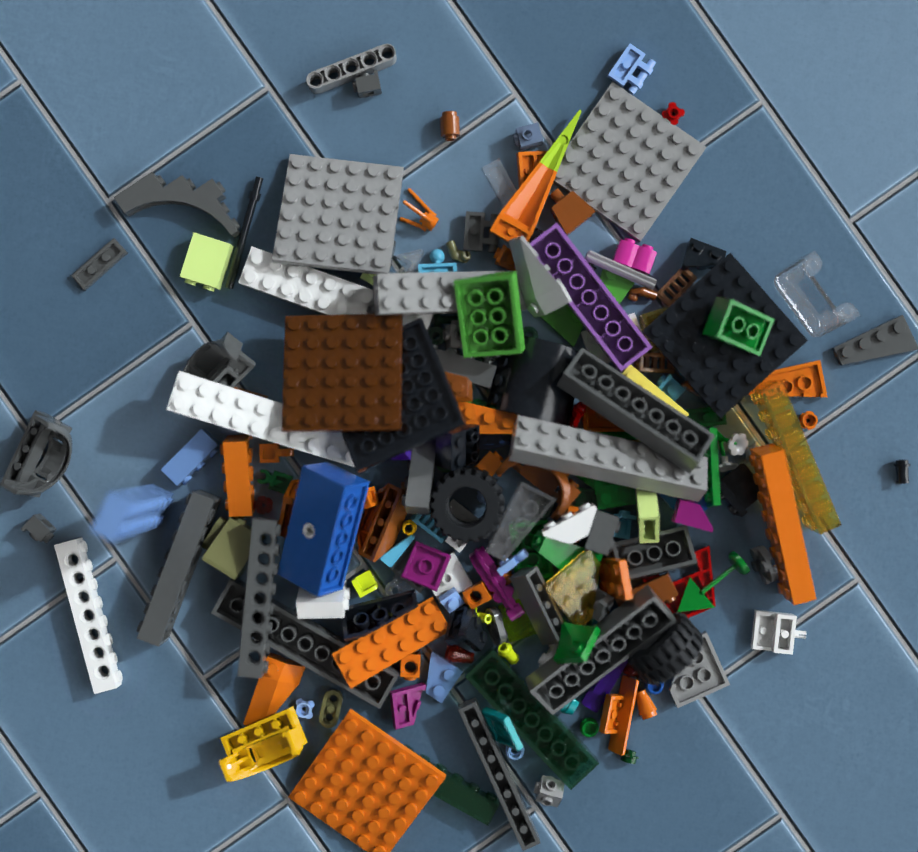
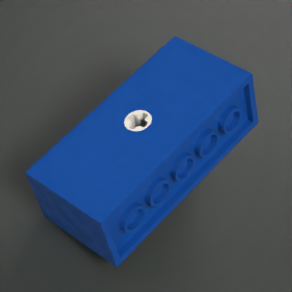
(323, 528)

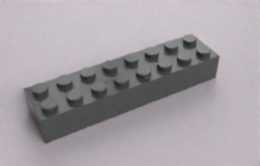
(636, 410)
(178, 568)
(621, 636)

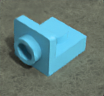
(670, 386)

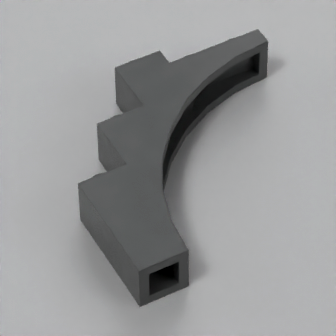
(151, 192)

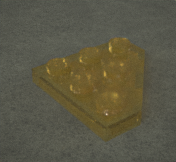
(576, 587)

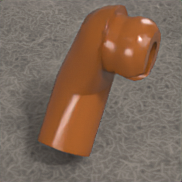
(641, 291)

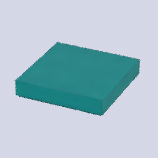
(502, 728)

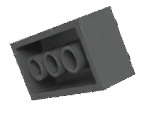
(649, 559)

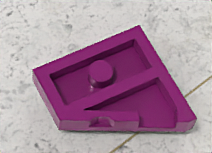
(405, 704)

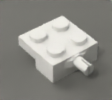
(775, 632)

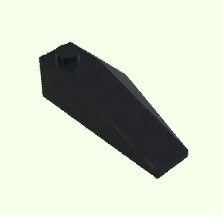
(373, 614)

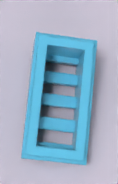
(415, 518)
(396, 551)

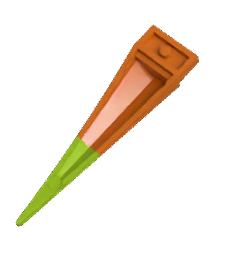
(525, 206)

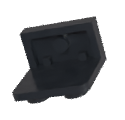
(738, 490)

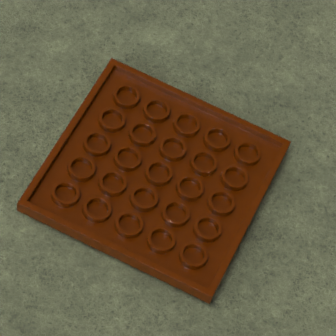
(342, 373)

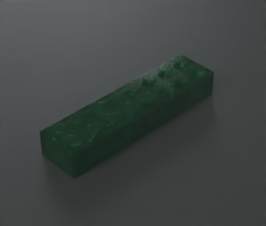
(532, 721)

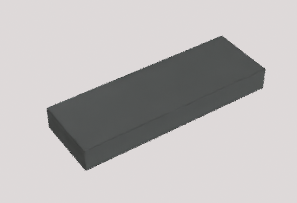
(99, 264)

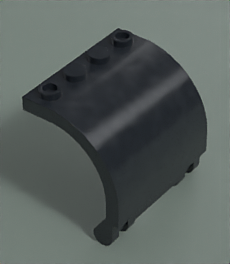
(528, 382)

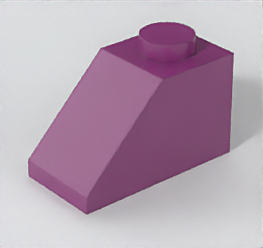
(691, 514)

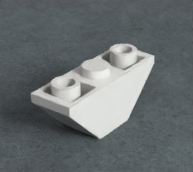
(571, 526)

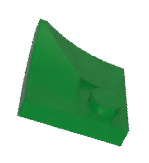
(575, 643)

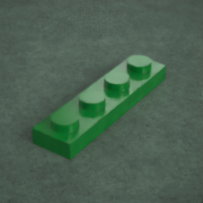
(712, 495)

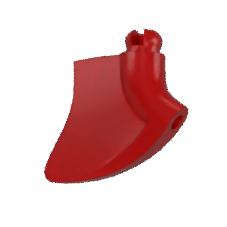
(577, 413)

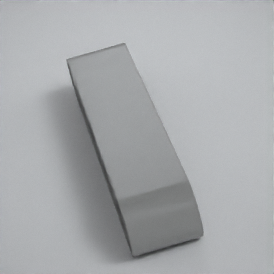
(341, 68)

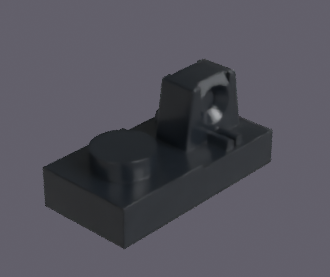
(454, 625)

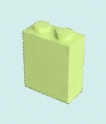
(206, 262)
(647, 516)

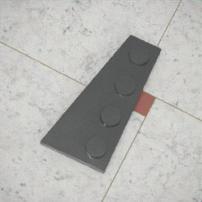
(884, 340)

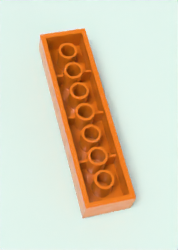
(782, 523)

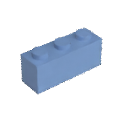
(191, 457)

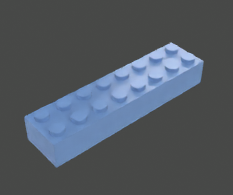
(132, 512)

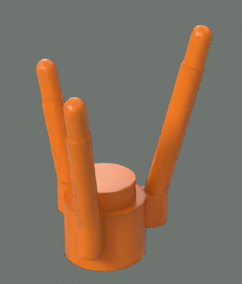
(428, 219)

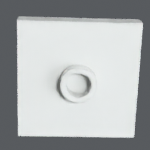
(454, 576)

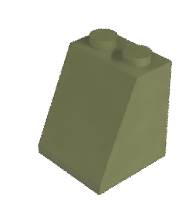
(231, 548)

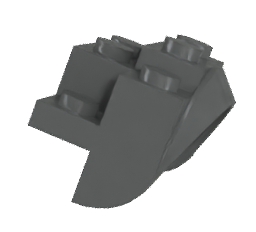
(220, 361)

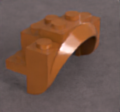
(546, 481)

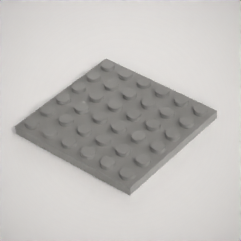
(627, 161)
(338, 214)

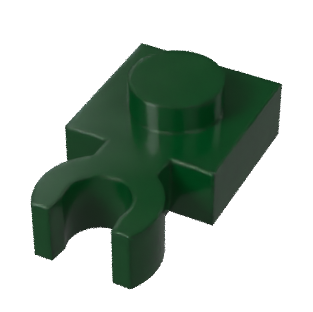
(278, 481)

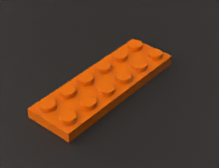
(390, 643)

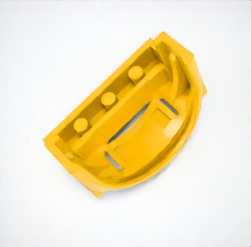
(269, 752)

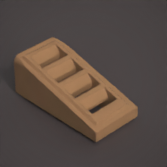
(692, 278)
(642, 364)

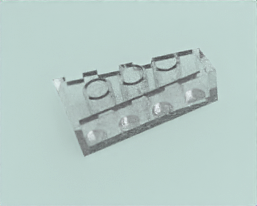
(518, 519)

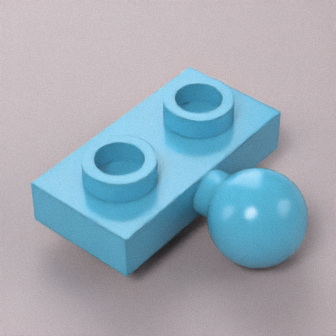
(437, 257)

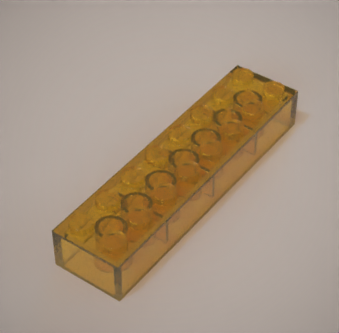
(786, 433)

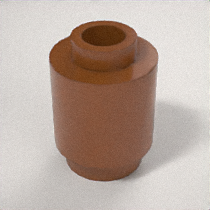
(449, 125)

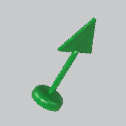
(694, 597)

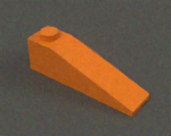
(274, 688)

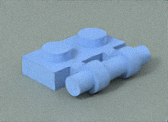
(627, 64)

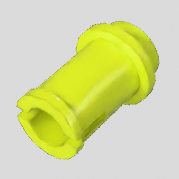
(505, 650)

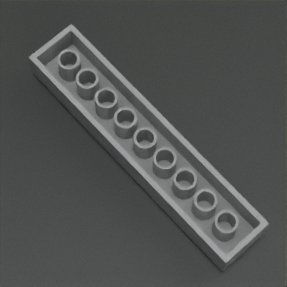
(603, 458)

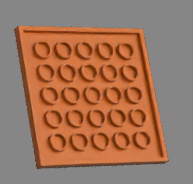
(367, 784)

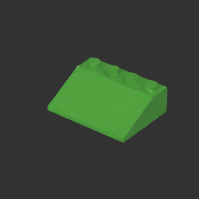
(490, 315)

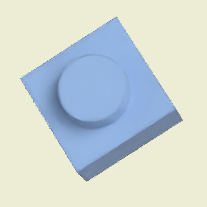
(451, 600)

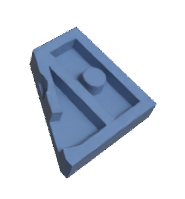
(441, 677)

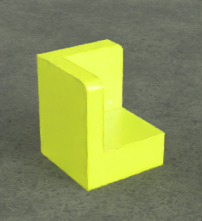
(364, 583)

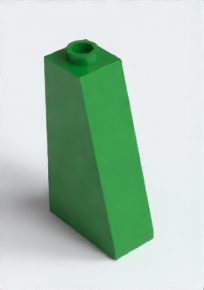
(558, 552)

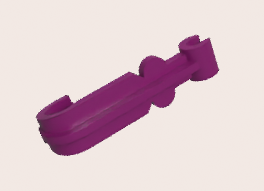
(495, 582)

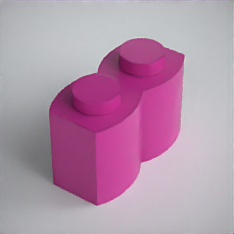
(635, 256)

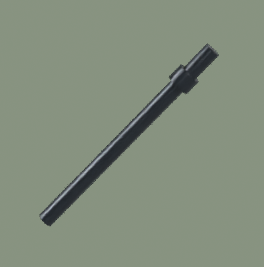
(254, 197)

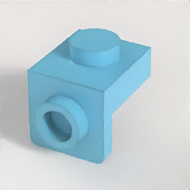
(625, 527)

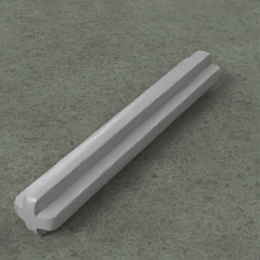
(620, 269)

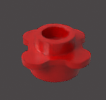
(673, 118)

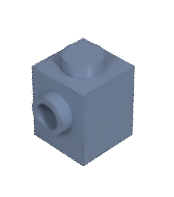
(528, 136)

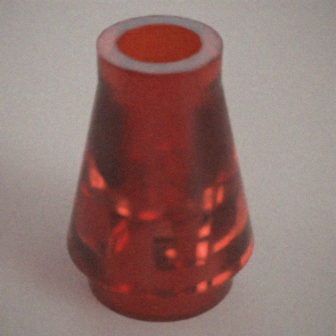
(457, 654)

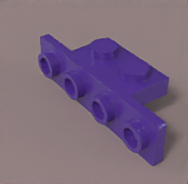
(596, 693)

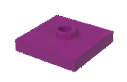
(426, 566)

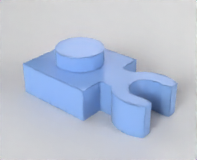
(511, 562)

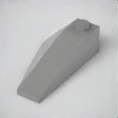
(538, 287)

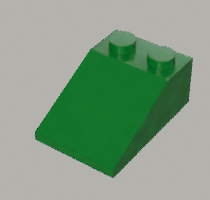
(738, 325)

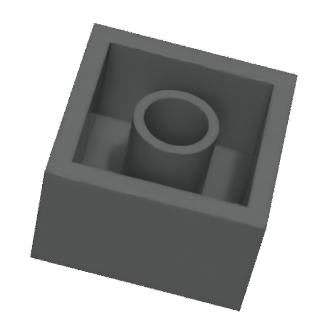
(602, 533)

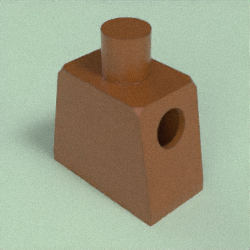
(570, 210)

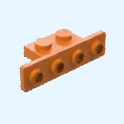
(618, 715)

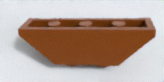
(381, 523)

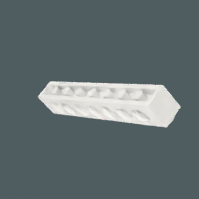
(84, 625)

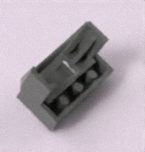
(21, 473)

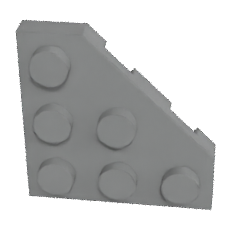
(700, 677)

